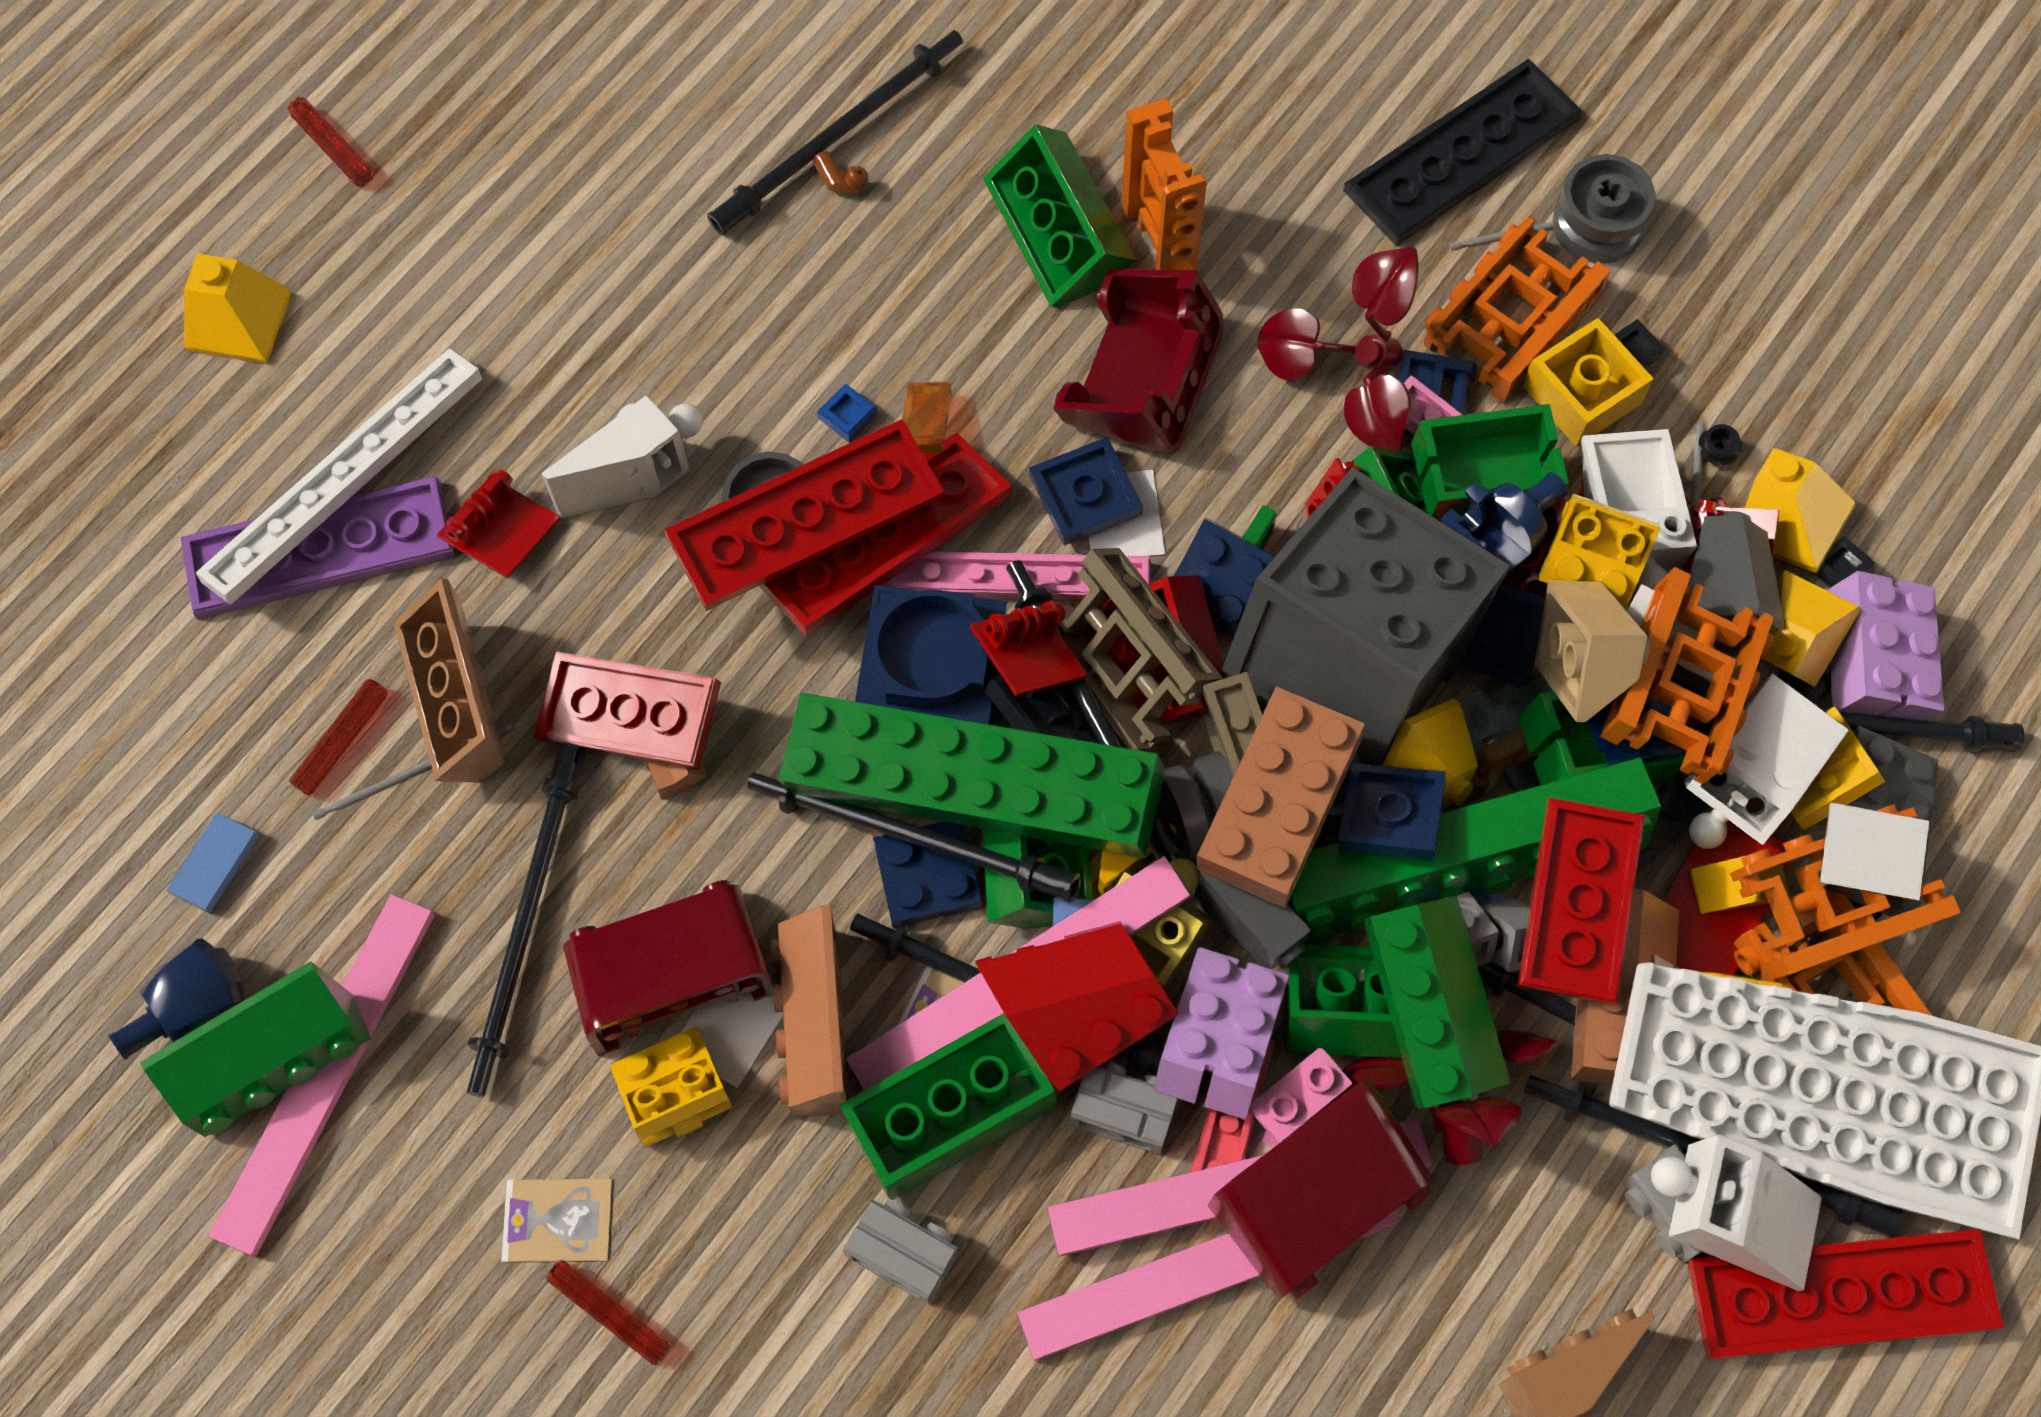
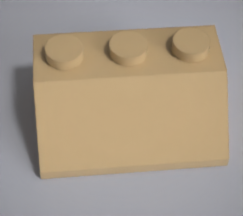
(1588, 646)

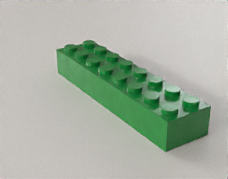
(973, 774)
(1476, 852)

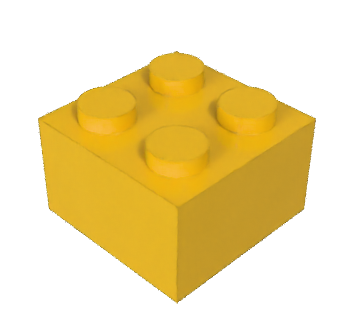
(1587, 381)

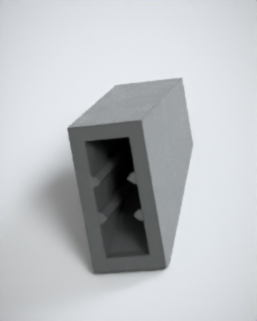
(1736, 568)
(1261, 927)

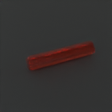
(330, 141)
(338, 737)
(608, 1312)

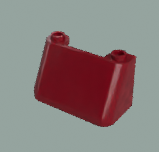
(1149, 359)
(665, 963)
(1322, 1190)

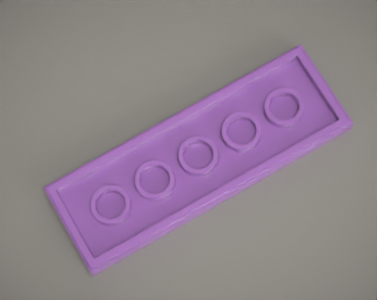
(359, 541)

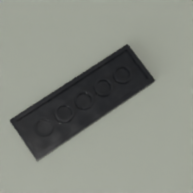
(1462, 152)

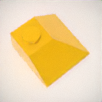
(232, 310)
(1809, 505)
(1812, 628)
(1438, 742)

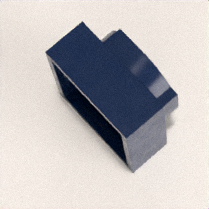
(925, 654)

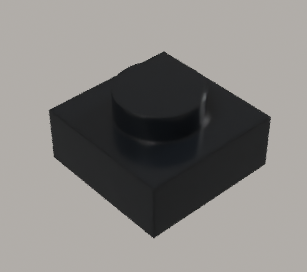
(1640, 343)
(1844, 561)

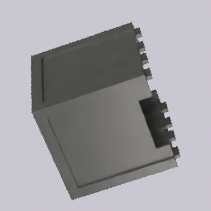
(1365, 610)

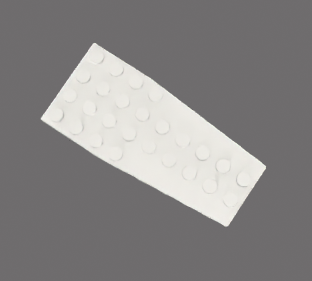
(1839, 1091)

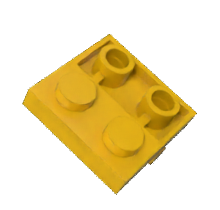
(1600, 546)
(1841, 780)
(670, 1087)

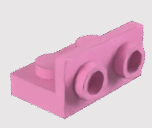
(1299, 1096)

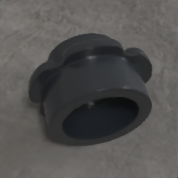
(1724, 436)

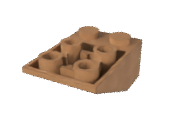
(1576, 1372)

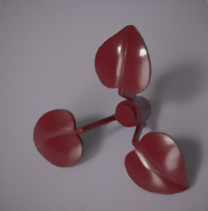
(1386, 287)
(1468, 1121)

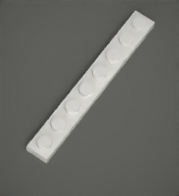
(338, 476)

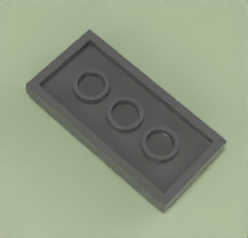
(1908, 784)

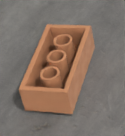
(1280, 797)

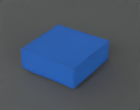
(847, 413)

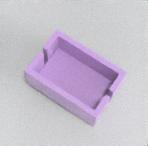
(1890, 652)
(1221, 1029)

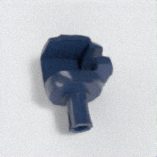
(1507, 518)
(183, 997)

